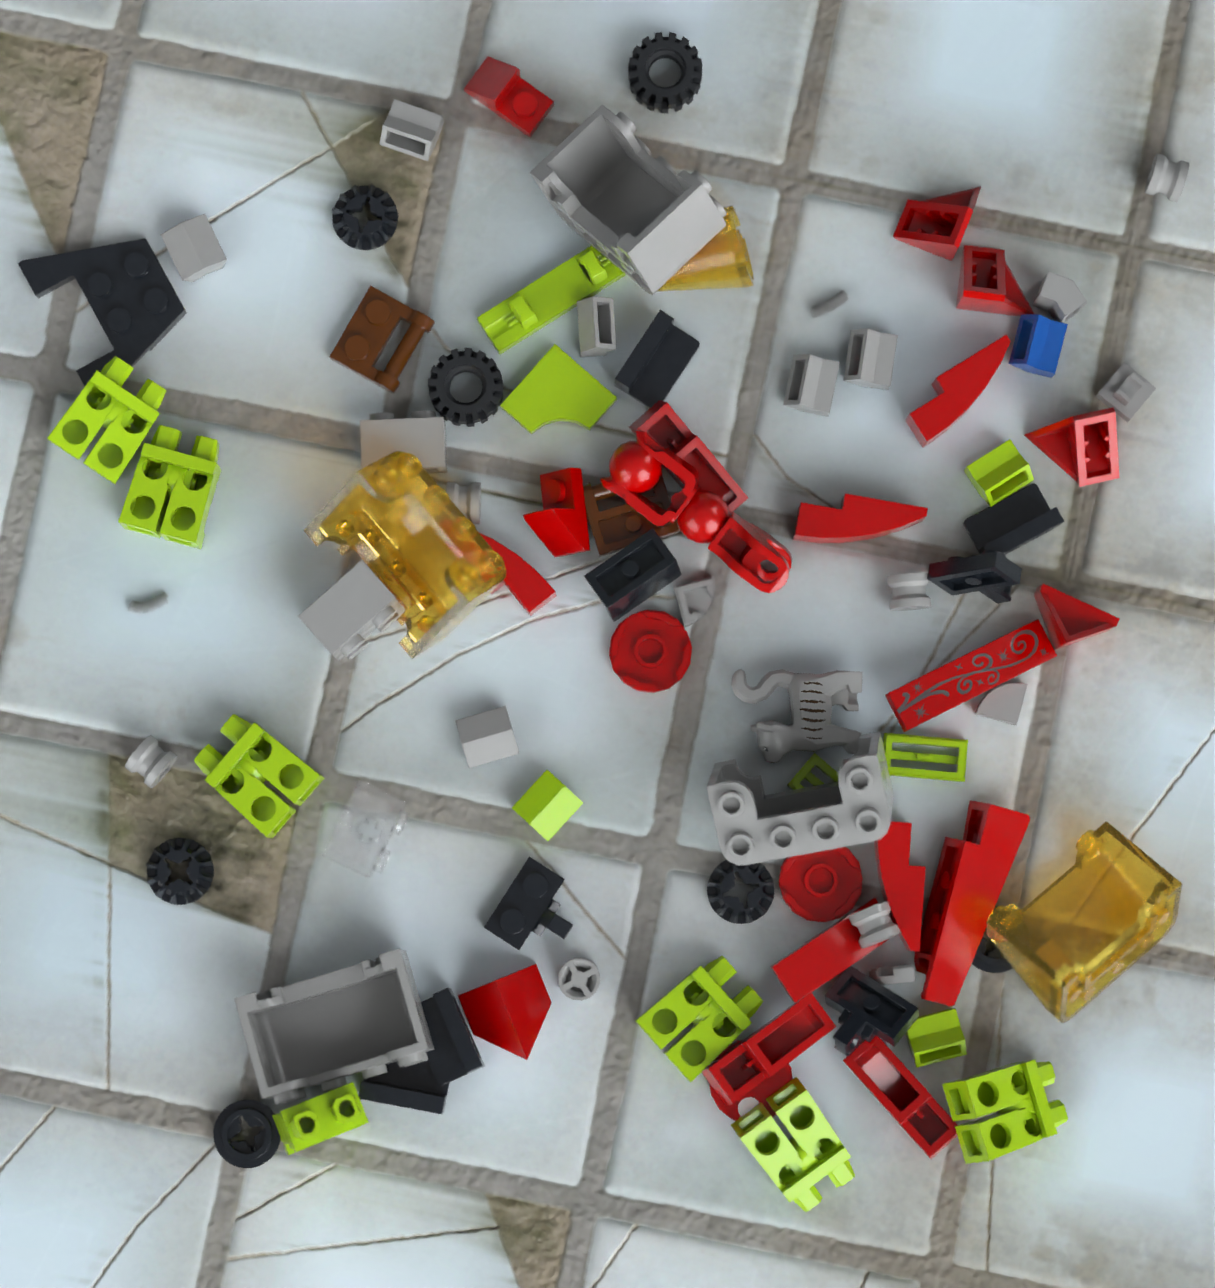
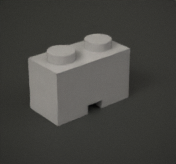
(420, 435)

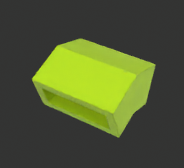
(999, 473)
(547, 805)
(936, 1038)

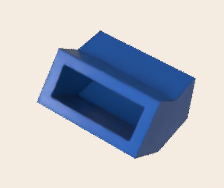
(1038, 344)

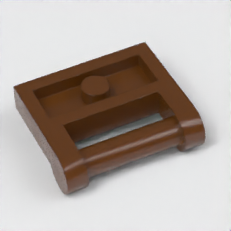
(371, 331)
(622, 525)

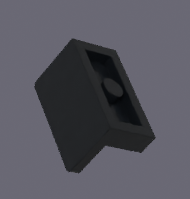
(656, 361)
(1013, 521)
(633, 574)
(453, 1044)
(406, 1087)

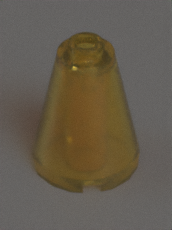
(719, 264)

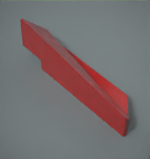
(965, 895)

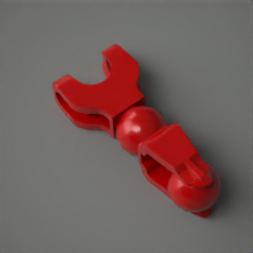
(699, 514)

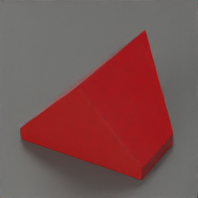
(937, 222)
(989, 284)
(1082, 446)
(1069, 618)
(509, 1010)

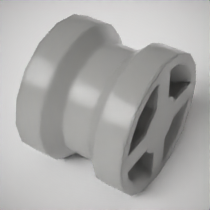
(1166, 177)
(466, 499)
(909, 591)
(151, 761)
(874, 924)
(576, 988)

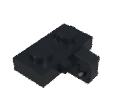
(987, 573)
(529, 906)
(868, 1011)

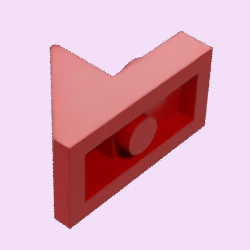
(508, 95)
(563, 520)

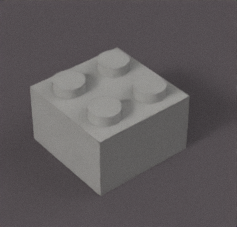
(351, 612)

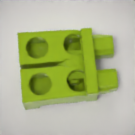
(117, 411)
(172, 489)
(246, 767)
(712, 1012)
(1020, 1104)
(320, 1118)
(806, 1156)

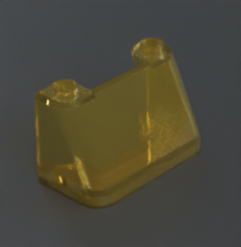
(1088, 922)

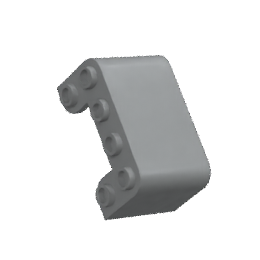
(629, 201)
(802, 820)
(335, 1027)

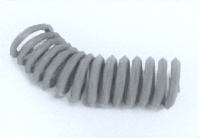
(829, 304)
(138, 608)

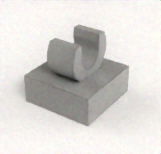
(1125, 392)

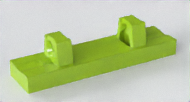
(547, 298)

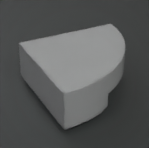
(694, 599)
(1003, 703)
(893, 974)

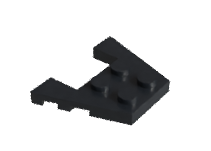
(123, 290)

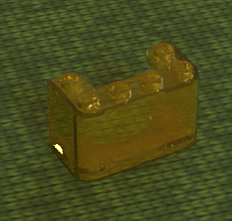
(413, 544)

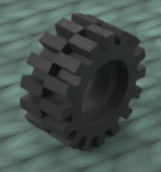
(667, 48)
(470, 362)

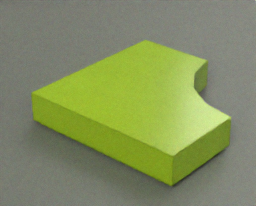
(558, 392)

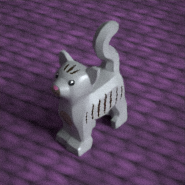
(810, 707)

